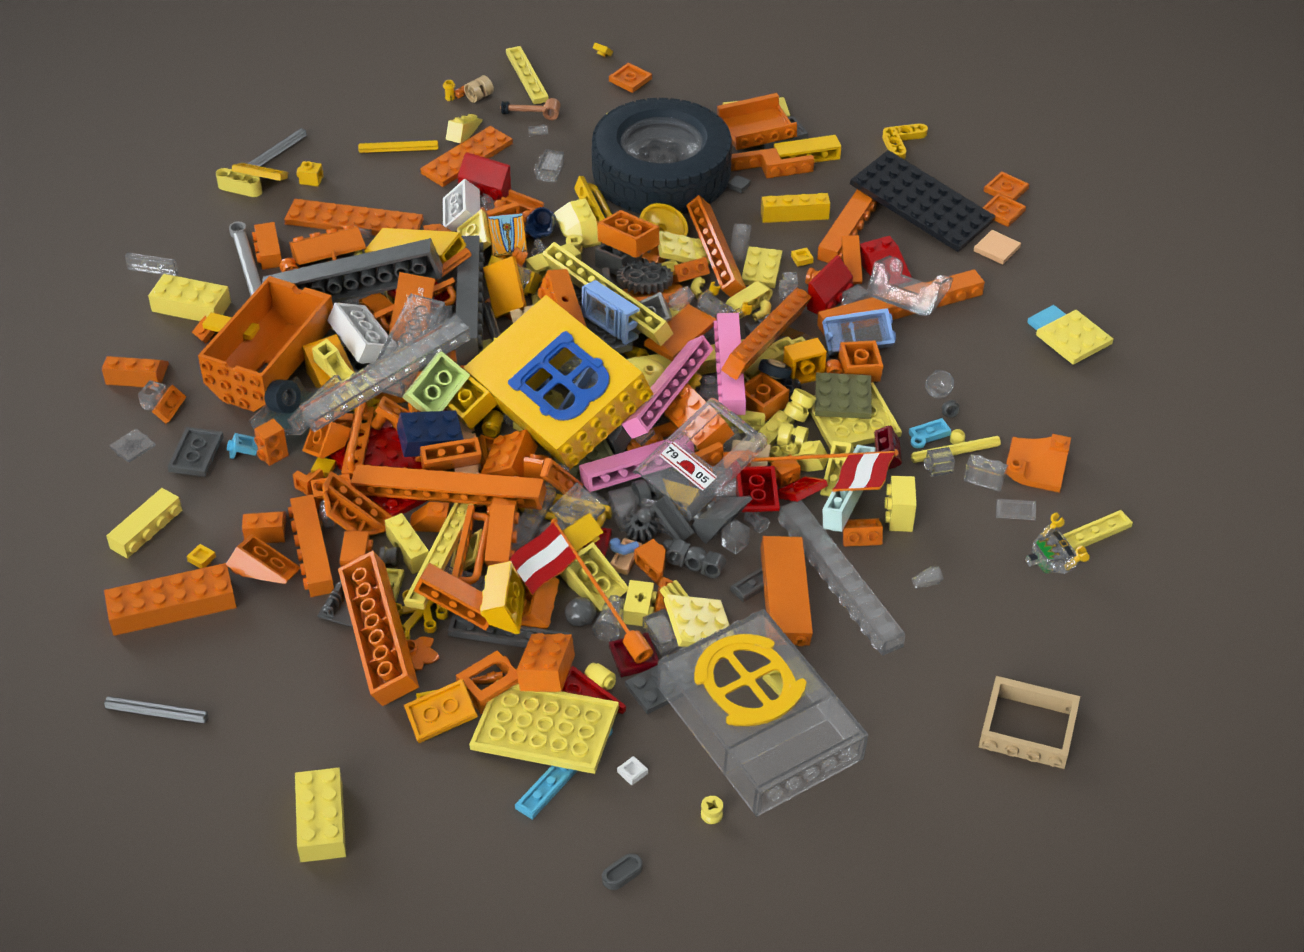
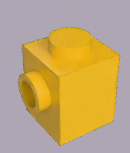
(310, 173)

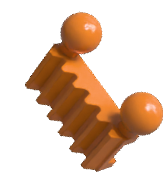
(526, 203)

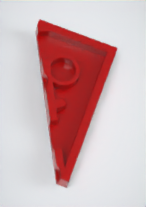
(582, 685)

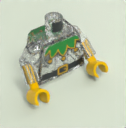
(713, 305)
(1053, 551)

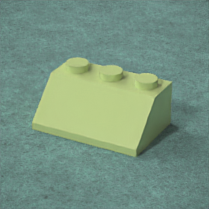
(436, 384)

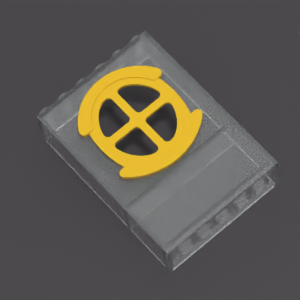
(771, 748)

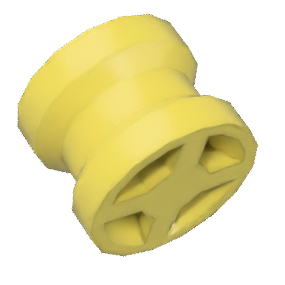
(577, 241)
(716, 813)

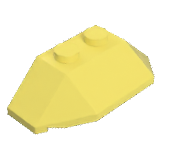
(578, 219)

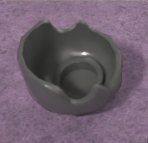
(580, 612)

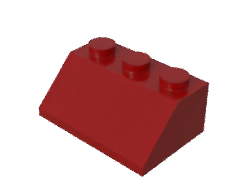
(487, 175)
(829, 285)

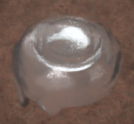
(939, 384)

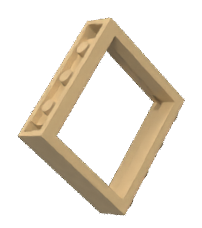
(1035, 696)

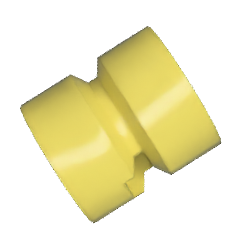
(799, 405)
(787, 431)

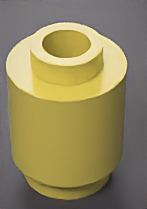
(601, 675)

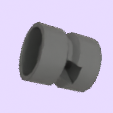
(646, 490)

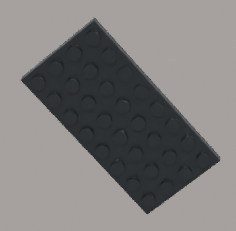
(922, 200)

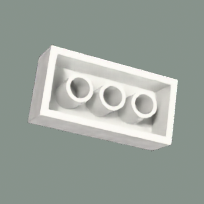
(358, 331)

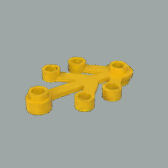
(418, 613)

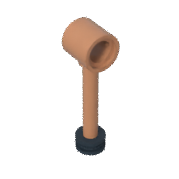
(550, 109)

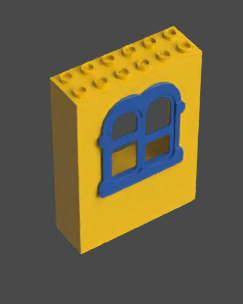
(532, 353)

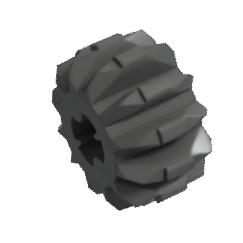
(639, 530)

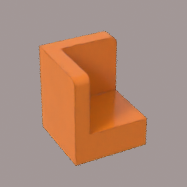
(302, 481)

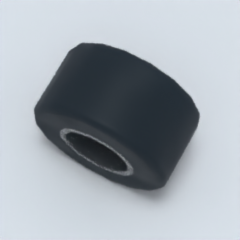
(282, 396)

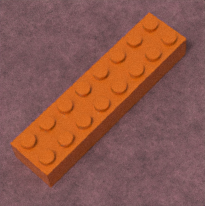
(378, 628)

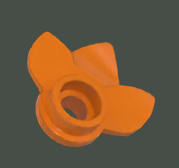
(421, 652)

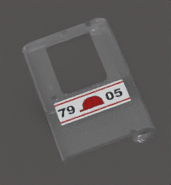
(687, 477)

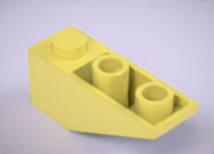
(462, 128)
(801, 449)

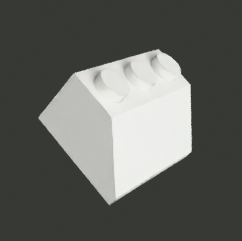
(460, 204)

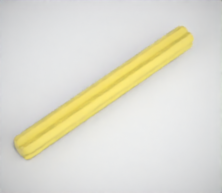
(961, 448)

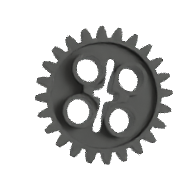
(644, 277)

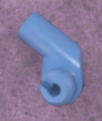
(622, 549)

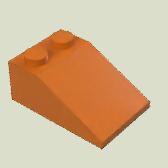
(262, 562)

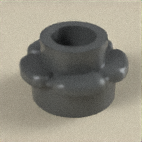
(953, 411)

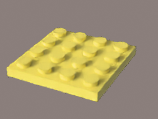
(856, 430)

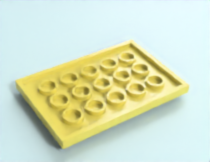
(546, 728)

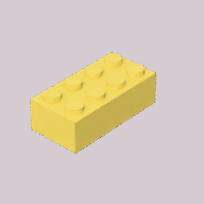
(188, 297)
(320, 815)

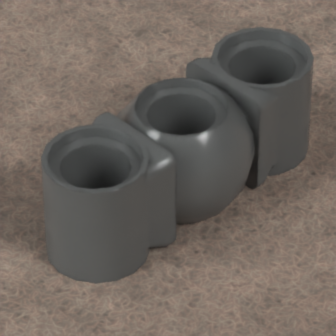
(695, 558)

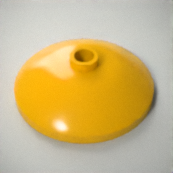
(666, 218)

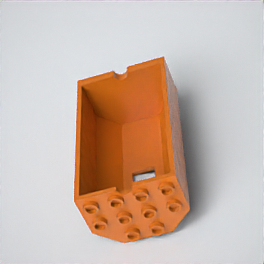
(286, 323)

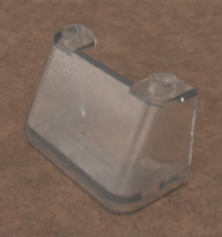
(903, 291)

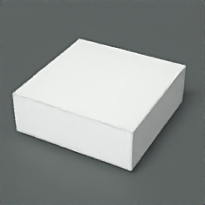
(632, 770)

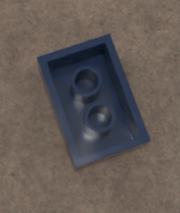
(427, 428)

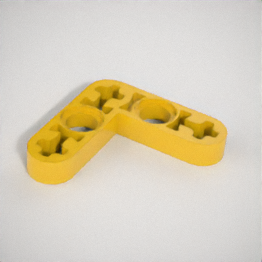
(913, 131)

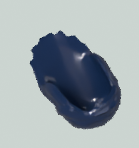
(540, 223)

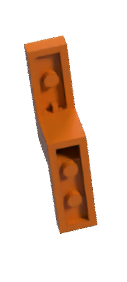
(771, 163)

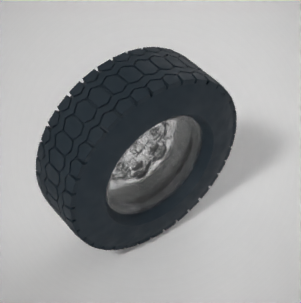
(661, 154)

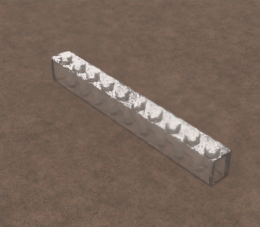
(383, 373)
(842, 578)

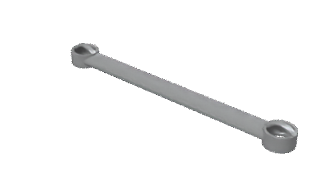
(245, 255)

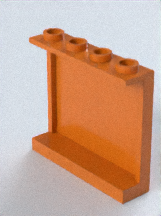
(756, 121)

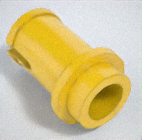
(449, 87)

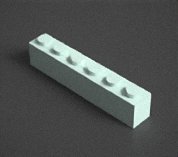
(841, 503)

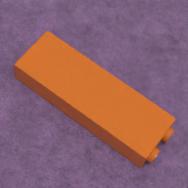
(787, 587)

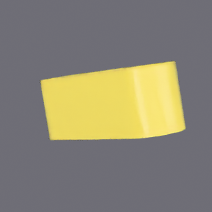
(238, 182)
(752, 294)

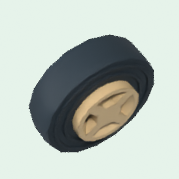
(775, 368)

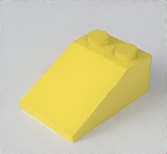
(601, 570)

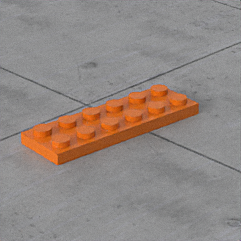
(484, 144)

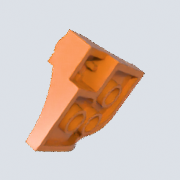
(1038, 461)

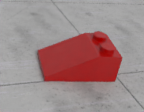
(878, 249)
(761, 486)

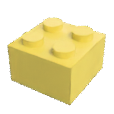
(900, 503)

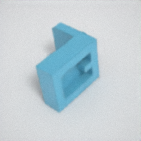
(242, 444)

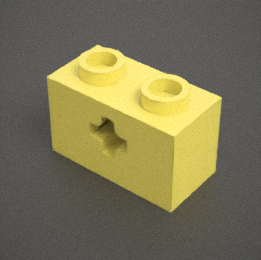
(638, 602)

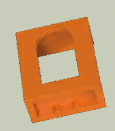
(481, 697)

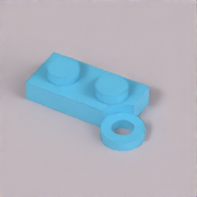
(928, 432)

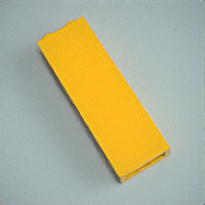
(445, 242)

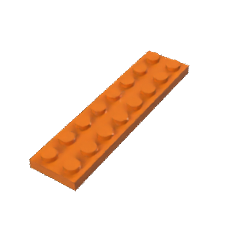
(332, 215)

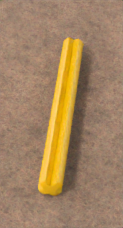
(398, 146)

